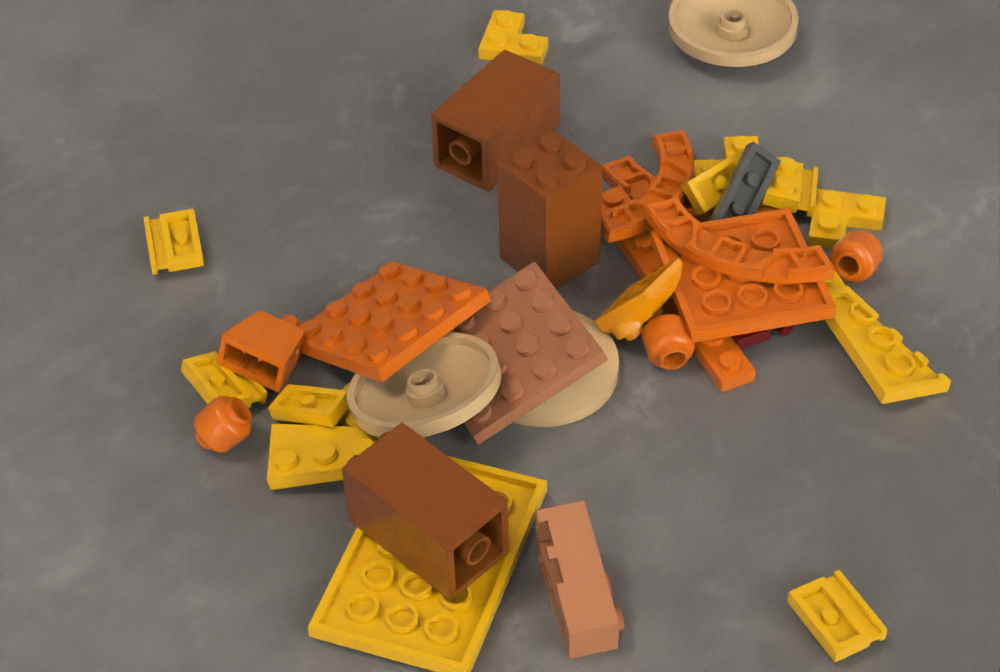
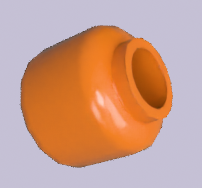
(856, 256)
(667, 341)
(222, 424)

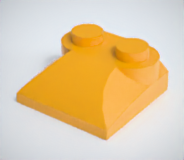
(640, 302)

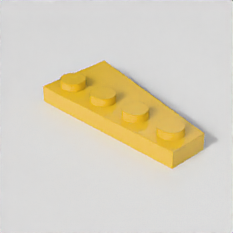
(879, 353)
(312, 453)

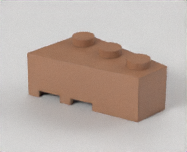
(576, 580)

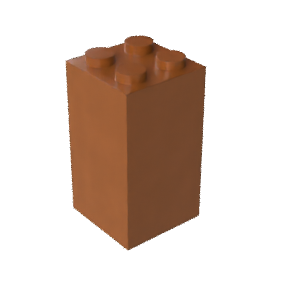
(494, 116)
(550, 208)
(426, 510)

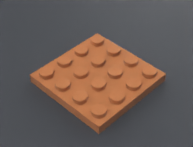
(537, 347)

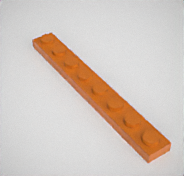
(719, 356)

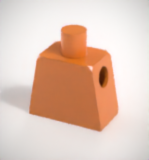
(263, 348)

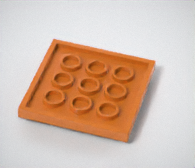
(729, 306)
(390, 320)

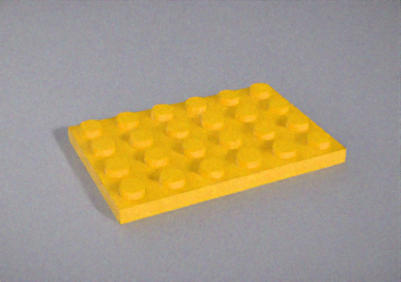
(396, 615)

